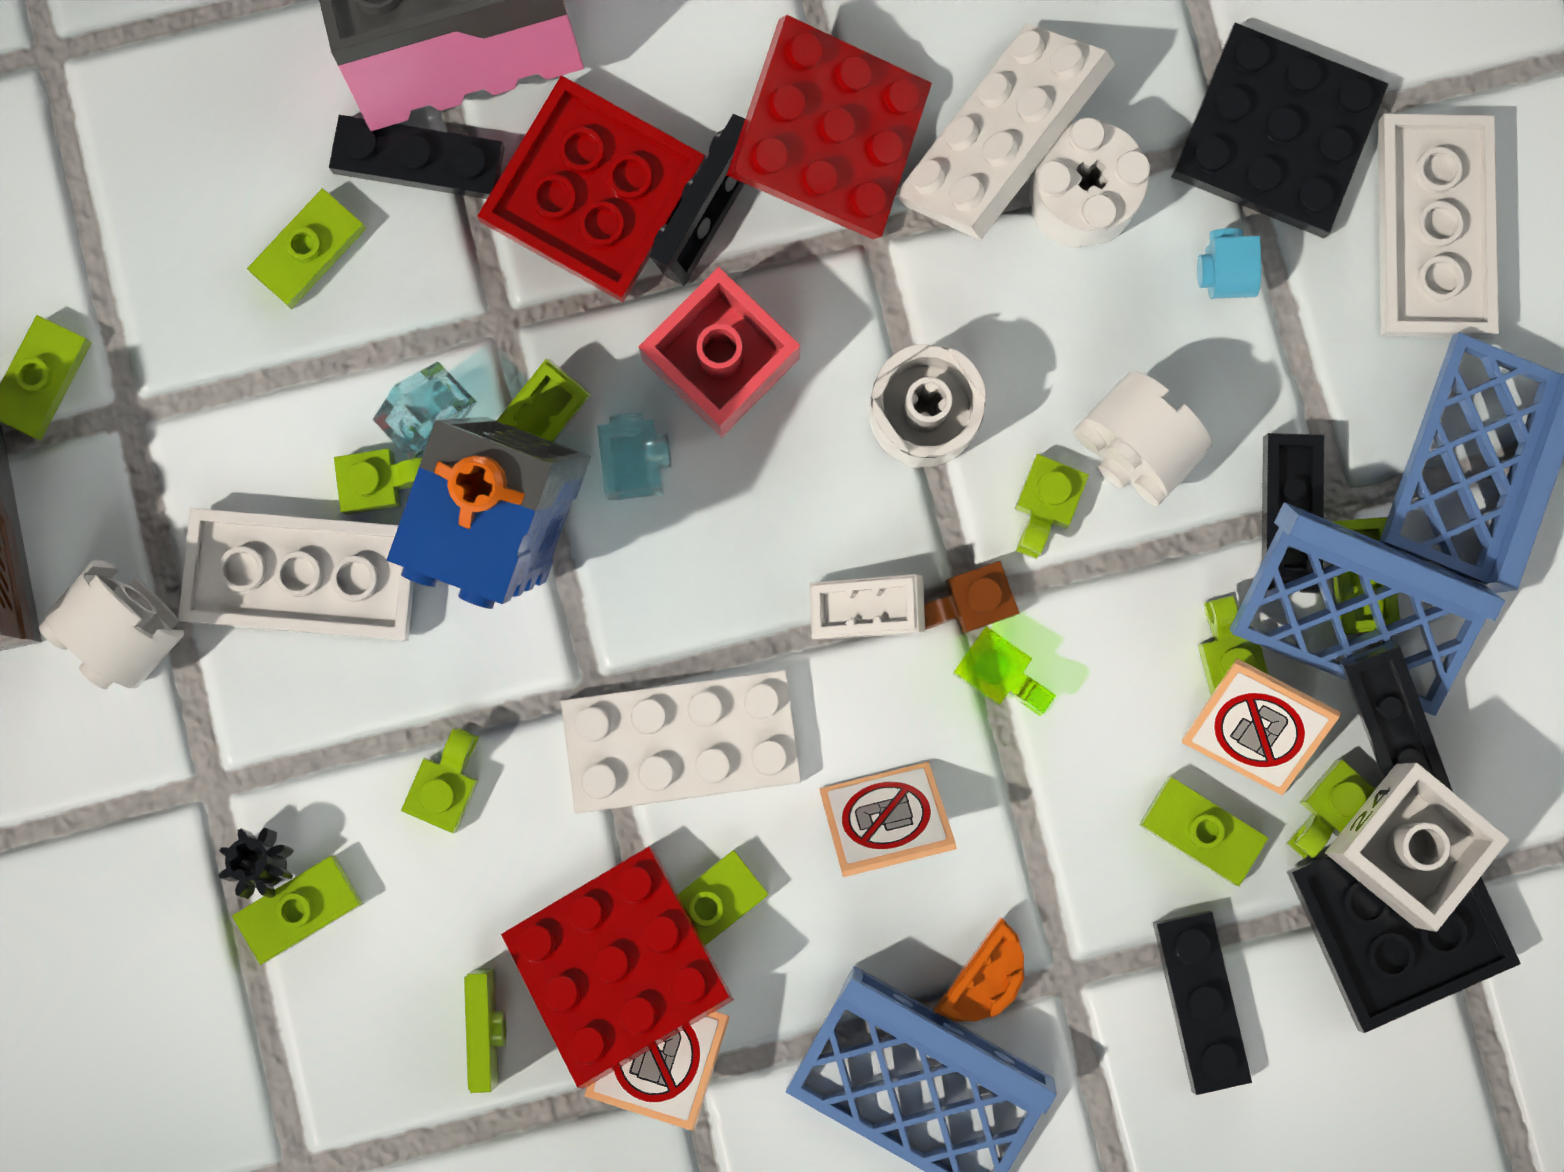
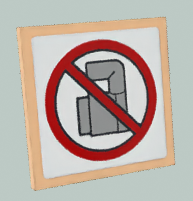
(1260, 727)
(887, 819)
(669, 1078)

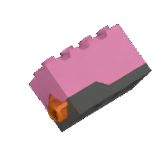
(440, 50)

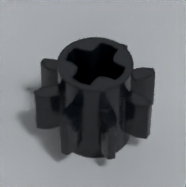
(242, 857)

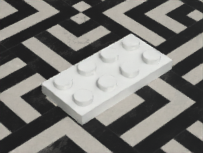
(1005, 130)
(1438, 225)
(293, 575)
(680, 741)

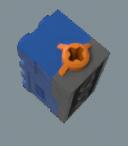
(486, 509)

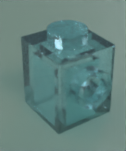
(417, 402)
(632, 457)

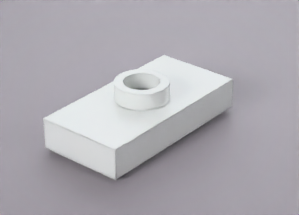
(867, 607)

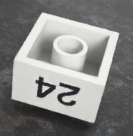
(1417, 846)

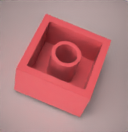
(720, 352)

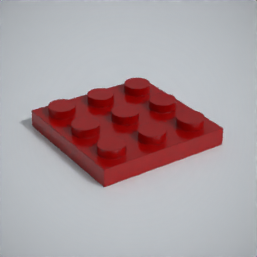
(829, 128)
(591, 188)
(616, 967)

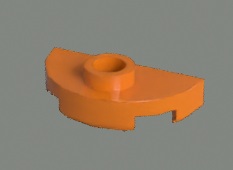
(988, 978)

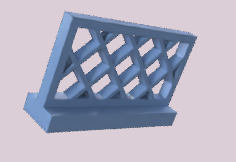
(1523, 491)
(1374, 562)
(945, 1042)

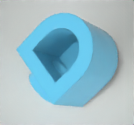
(1230, 265)

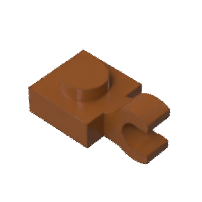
(975, 599)

